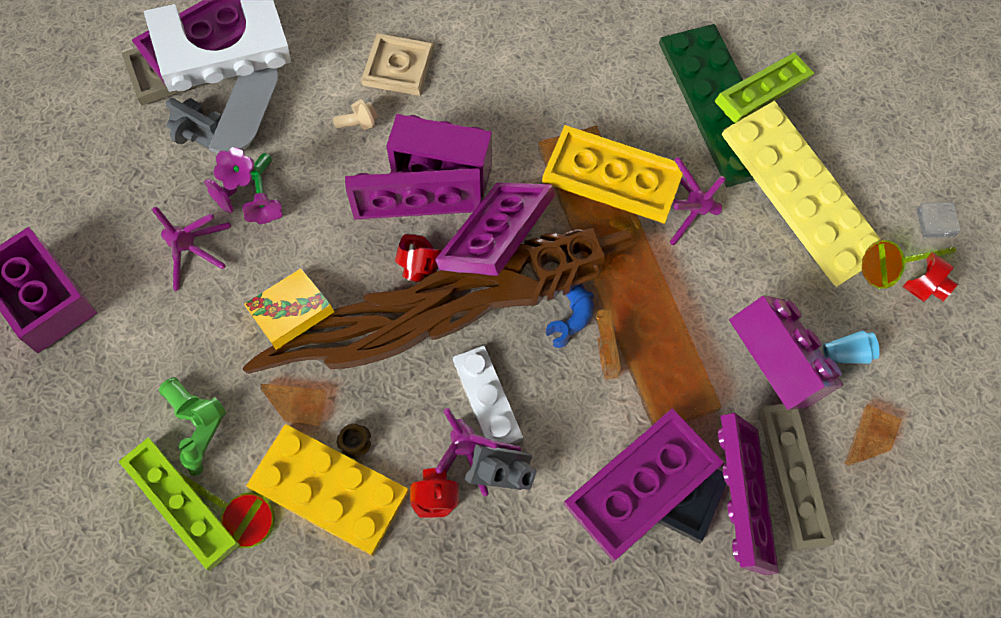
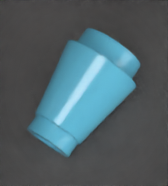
(854, 348)

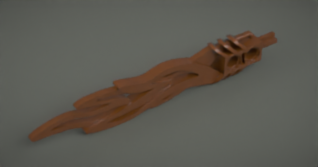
(428, 304)

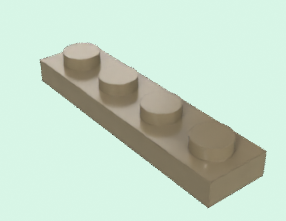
(796, 478)

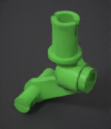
(203, 414)

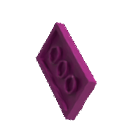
(207, 25)
(413, 193)
(496, 228)
(642, 484)
(749, 497)

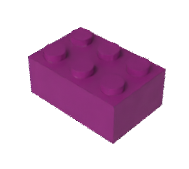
(430, 144)
(38, 292)
(786, 352)

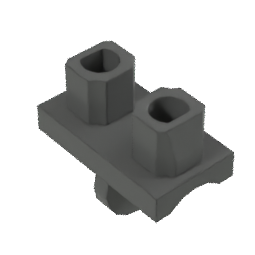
(189, 123)
(501, 468)

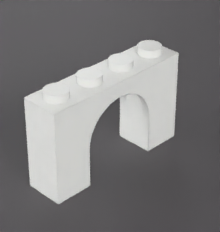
(187, 65)

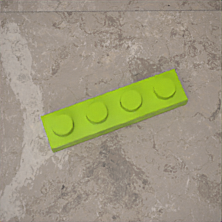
(764, 87)
(179, 504)

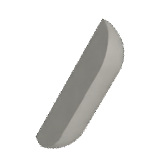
(244, 111)

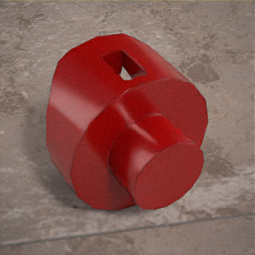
(419, 259)
(934, 281)
(423, 494)

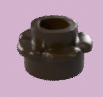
(354, 431)

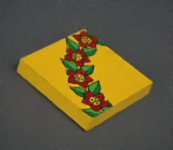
(289, 308)

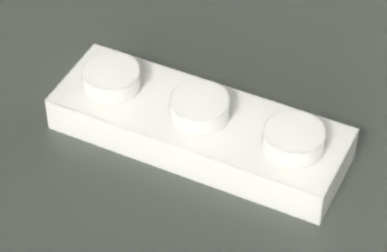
(487, 396)

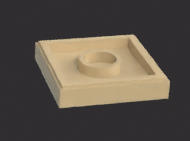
(398, 64)

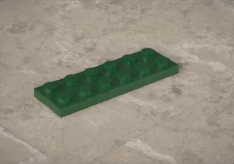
(703, 72)

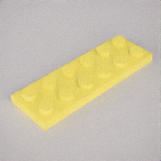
(802, 191)

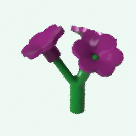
(239, 170)

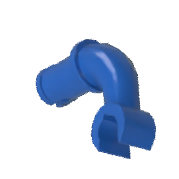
(582, 308)

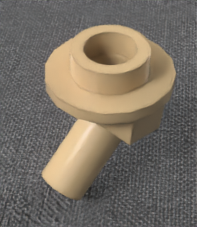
(363, 114)

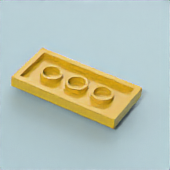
(613, 174)
(328, 489)

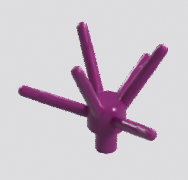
(697, 201)
(183, 238)
(463, 443)

